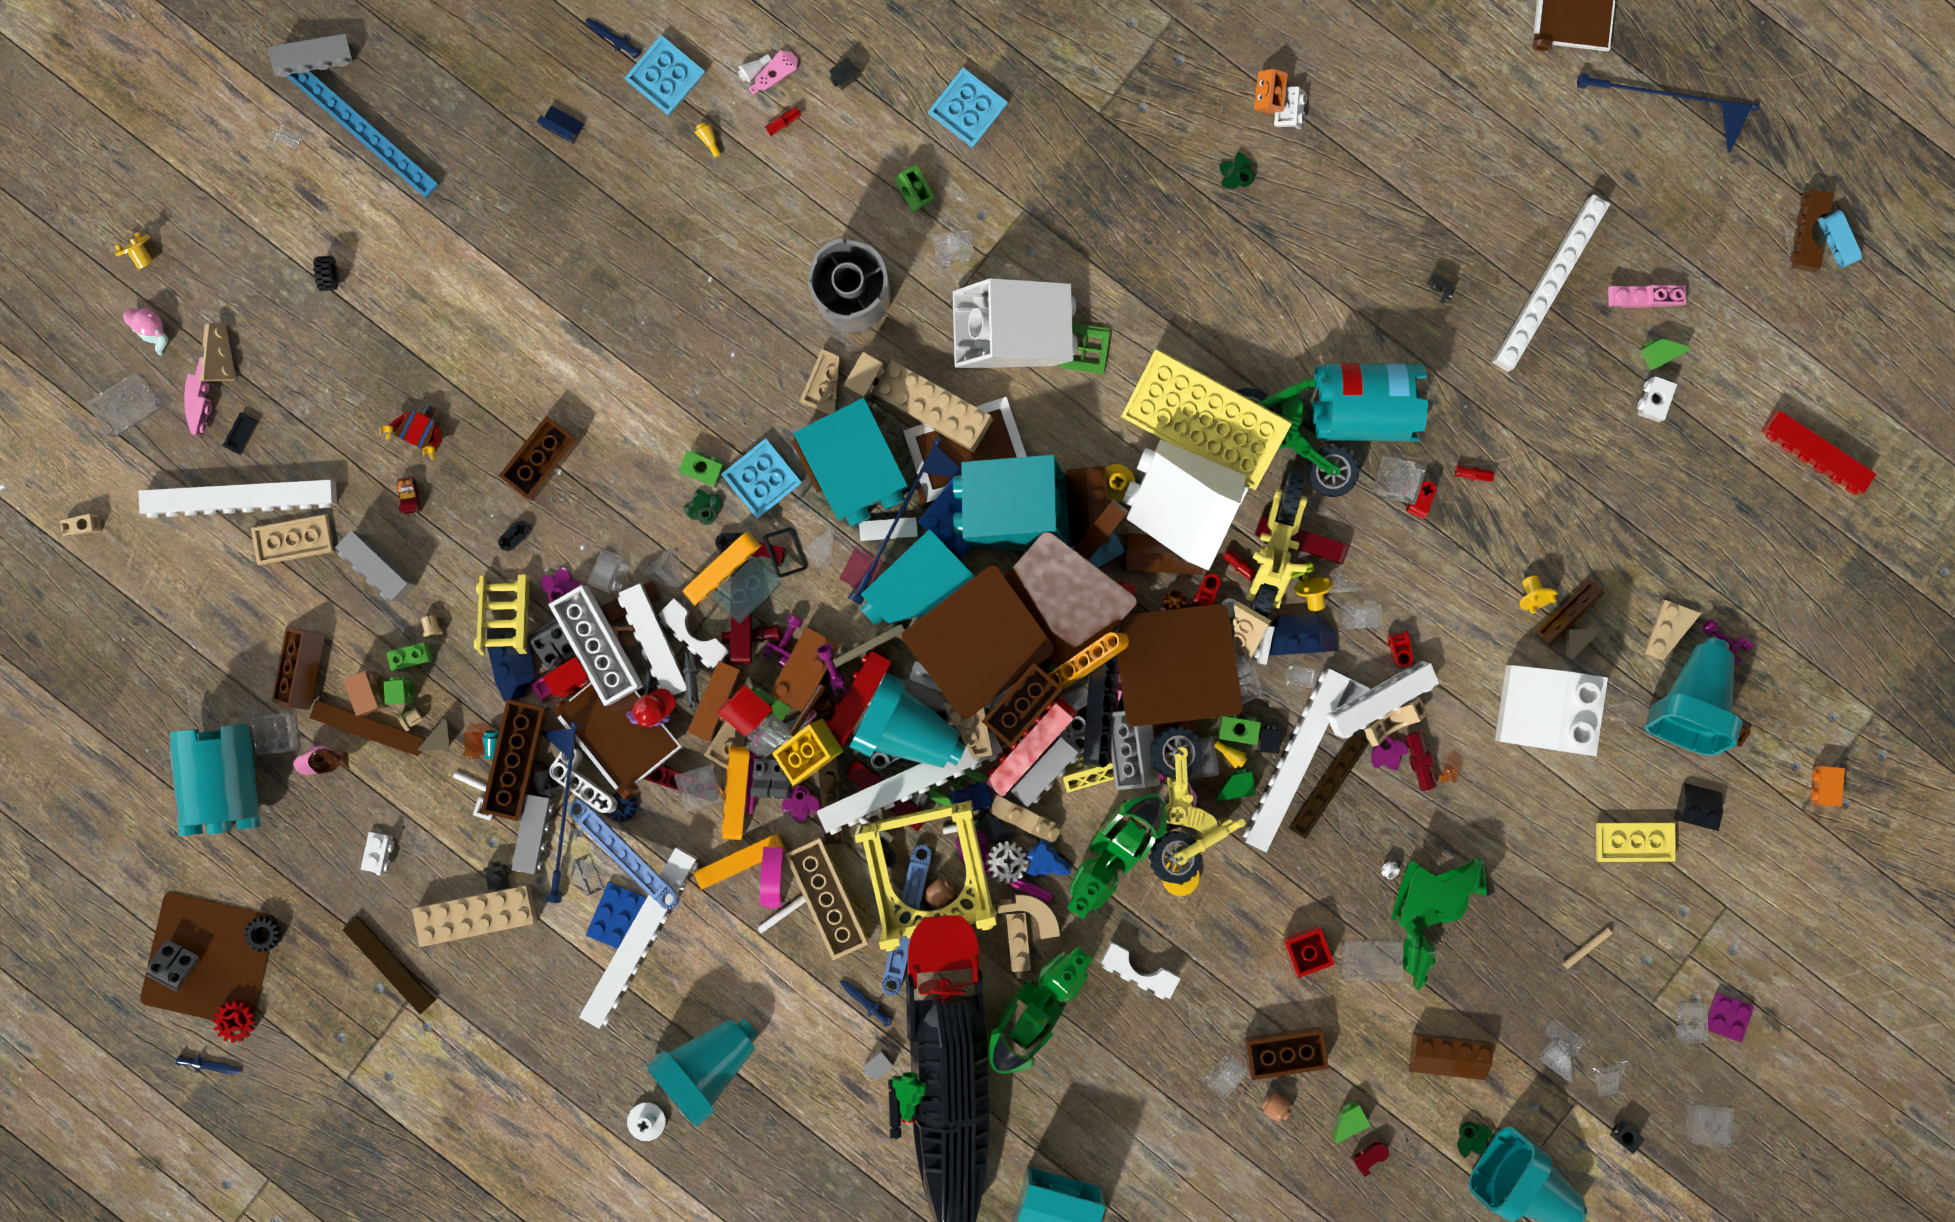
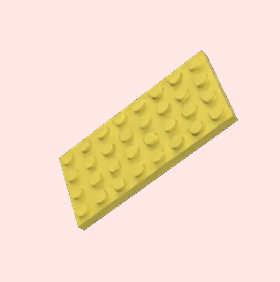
(1206, 417)

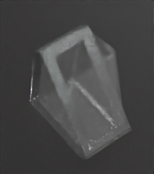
(666, 569)
(1608, 1078)

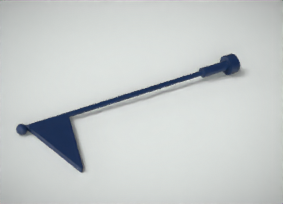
(1733, 113)
(935, 463)
(564, 741)

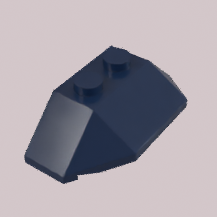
(1302, 635)
(511, 670)

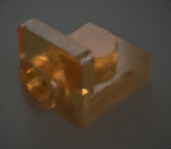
(473, 745)

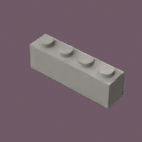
(310, 55)
(1046, 769)
(532, 833)

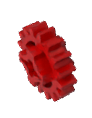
(226, 1024)

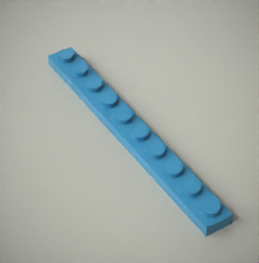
(365, 132)

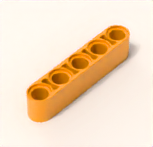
(721, 568)
(1094, 657)
(735, 793)
(736, 862)

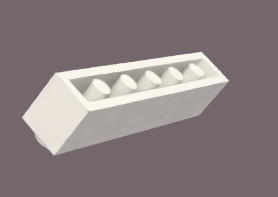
(652, 638)
(1382, 699)

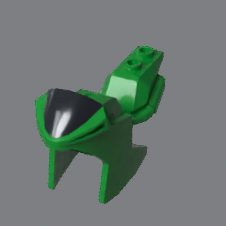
(1097, 877)
(1434, 899)
(1058, 982)

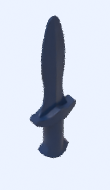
(619, 42)
(872, 1008)
(199, 1064)

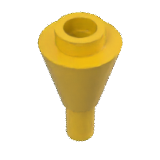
(706, 134)
(1234, 756)

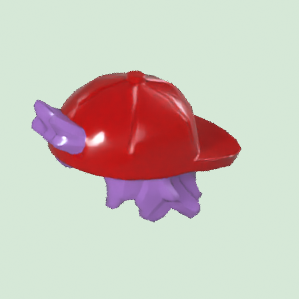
(652, 709)

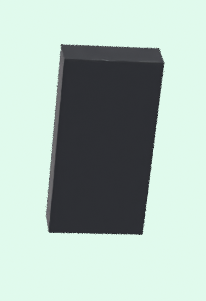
(240, 433)
(994, 829)

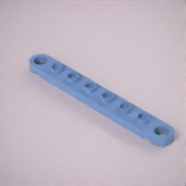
(624, 854)
(912, 897)

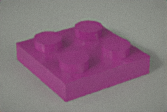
(1729, 1017)

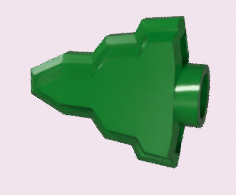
(909, 1093)

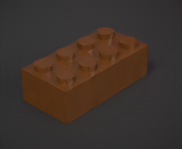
(539, 458)
(1022, 705)
(1286, 1053)

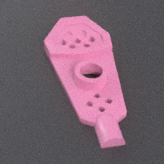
(778, 65)

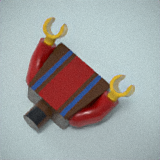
(417, 430)

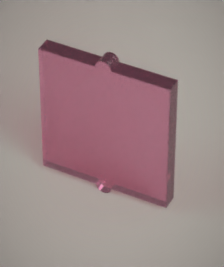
(856, 568)

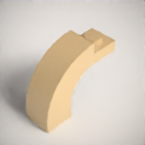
(1409, 713)
(1038, 908)

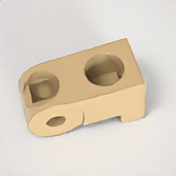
(80, 525)

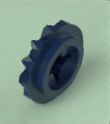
(630, 810)

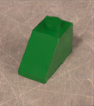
(1237, 785)

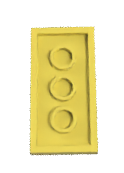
(1635, 842)

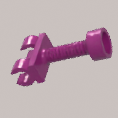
(794, 622)
(1710, 627)
(836, 678)

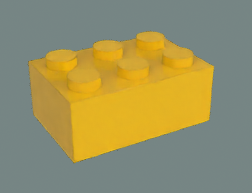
(807, 751)

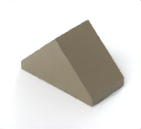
(1577, 640)
(437, 738)

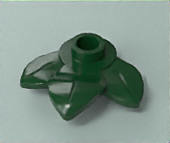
(1234, 170)
(700, 505)
(1474, 1140)

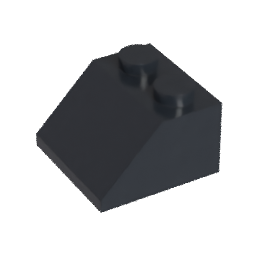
(1699, 807)

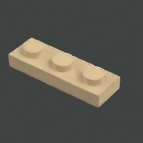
(1018, 942)

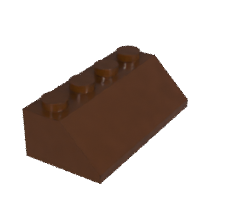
(1085, 500)
(1150, 556)
(298, 668)
(1450, 1056)

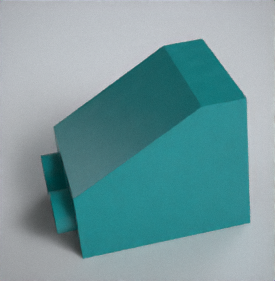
(852, 462)
(1011, 502)
(915, 582)
(1057, 1199)

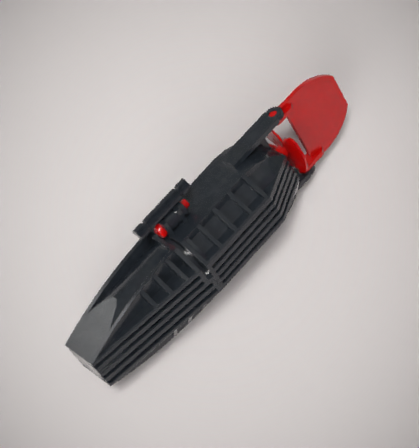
(952, 1060)

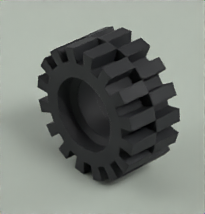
(326, 273)
(252, 939)

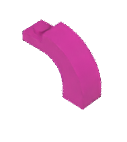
(771, 877)

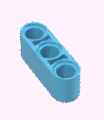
(1840, 238)

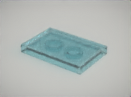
(746, 590)

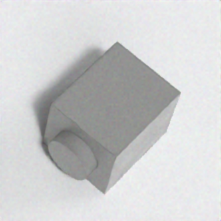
(878, 1065)

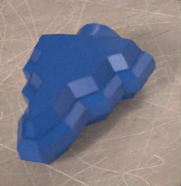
(1045, 860)

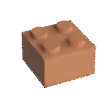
(365, 692)

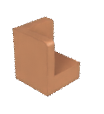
(625, 635)

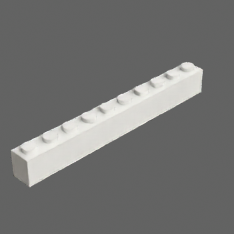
(1550, 283)
(237, 497)
(1296, 760)
(896, 788)
(636, 942)

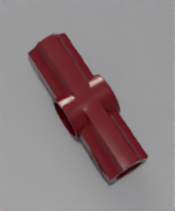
(1421, 761)

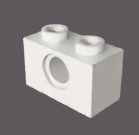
(1664, 390)

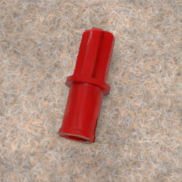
(782, 121)
(1474, 473)
(1239, 565)

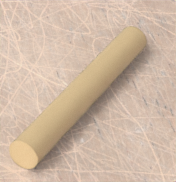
(1587, 948)

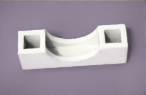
(676, 617)
(1117, 959)

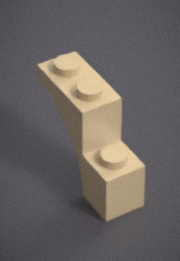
(1025, 819)

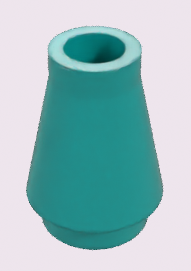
(489, 742)

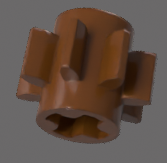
(1174, 600)
(823, 705)

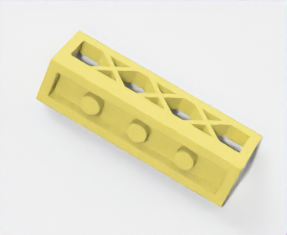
(1081, 772)

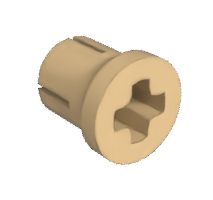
(432, 630)
(410, 718)

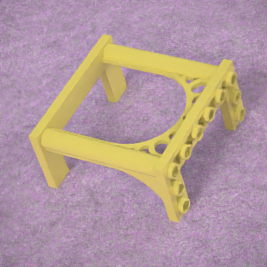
(892, 929)

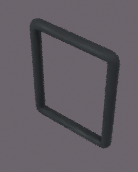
(772, 556)

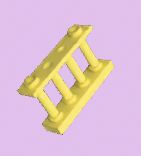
(519, 623)

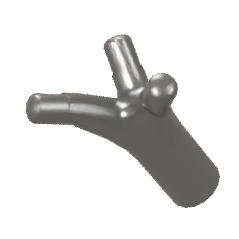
(647, 684)

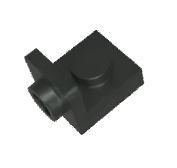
(1439, 284)
(496, 876)

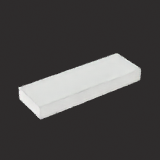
(879, 529)

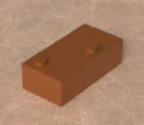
(803, 670)
(719, 689)

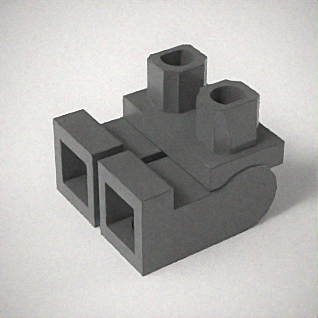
(551, 643)
(770, 780)
(172, 965)

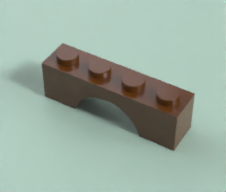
(1807, 253)

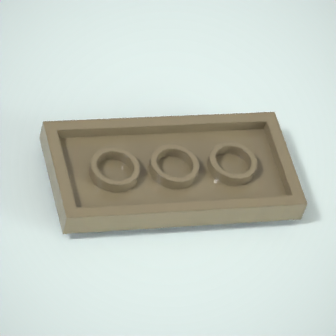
(875, 640)

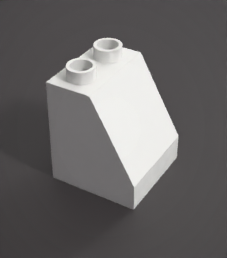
(1013, 324)
(1184, 501)
(1551, 709)

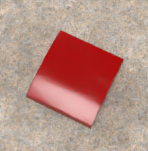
(744, 710)

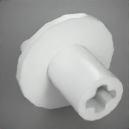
(646, 1121)

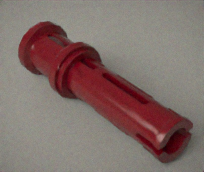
(760, 634)

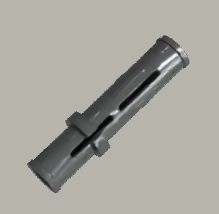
(690, 673)

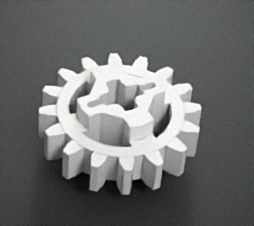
(1006, 870)

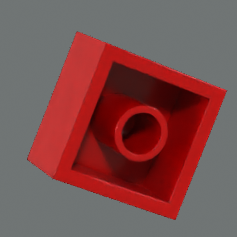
(566, 678)
(1308, 951)

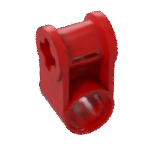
(1423, 501)
(1205, 592)
(1400, 647)

